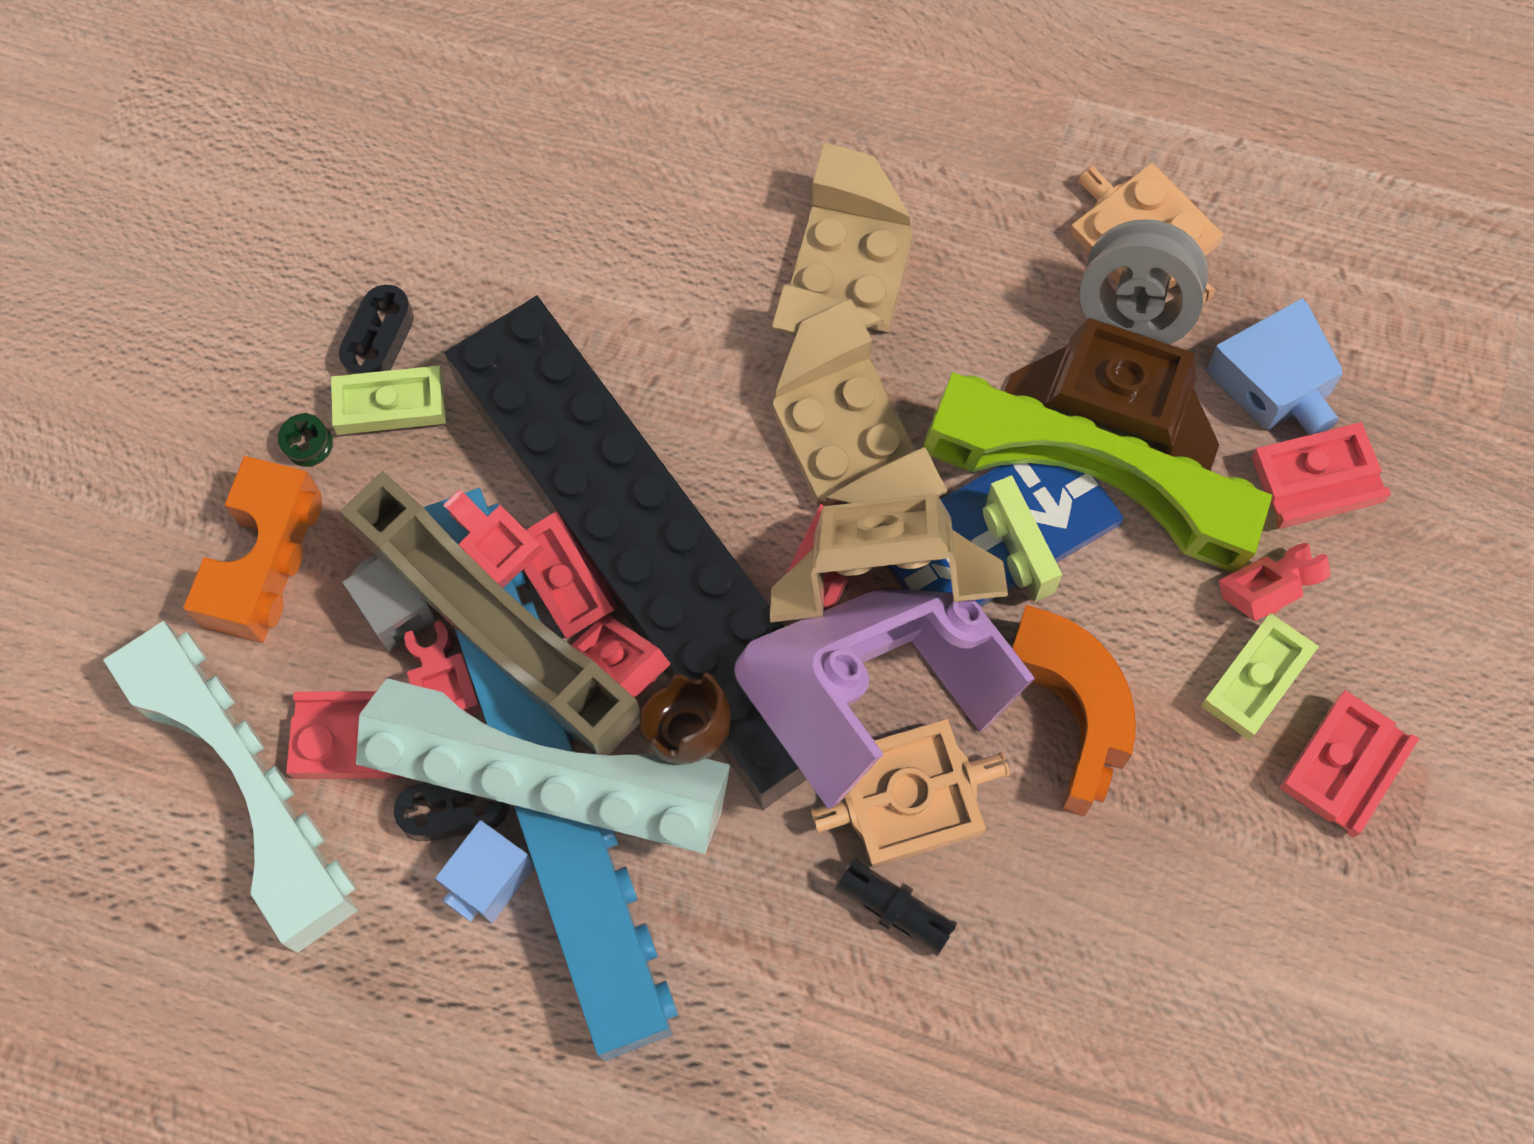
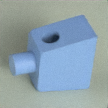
(1280, 370)

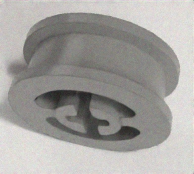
(1148, 255)

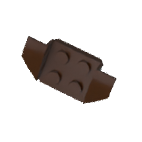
(1124, 385)

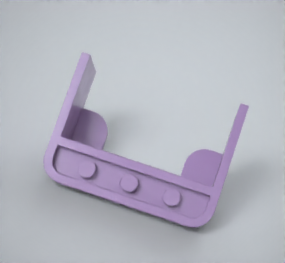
(815, 670)

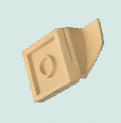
(851, 245)
(843, 419)
(884, 533)

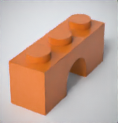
(247, 593)

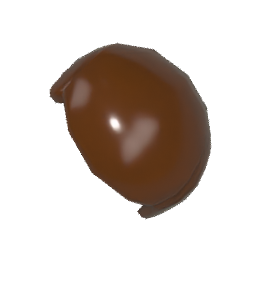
(686, 720)

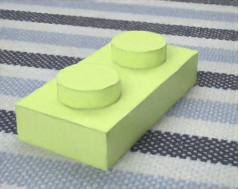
(388, 400)
(1030, 556)
(1259, 676)

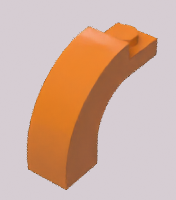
(1094, 689)

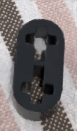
(369, 331)
(445, 823)

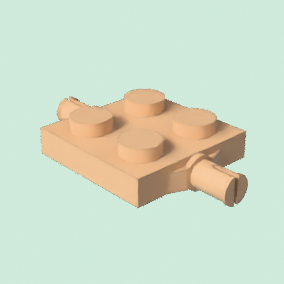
(1143, 197)
(915, 796)

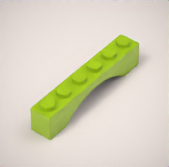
(1201, 510)

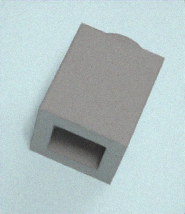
(388, 602)

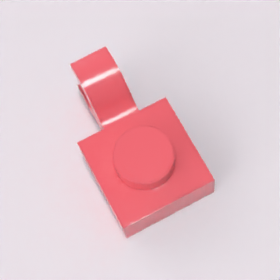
(493, 541)

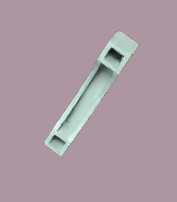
(436, 742)
(290, 877)

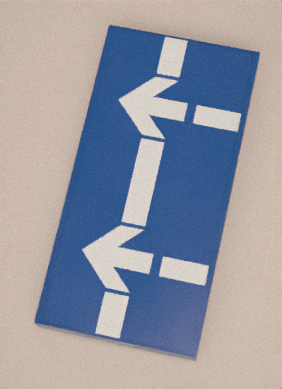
(1064, 503)

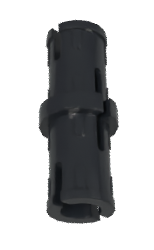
(896, 906)

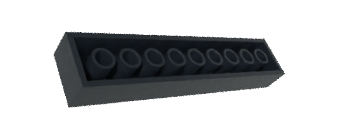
(628, 518)

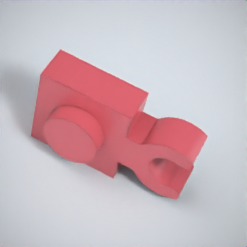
(1270, 585)
(443, 672)

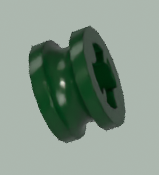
(291, 433)

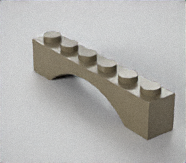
(522, 647)

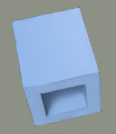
(484, 874)

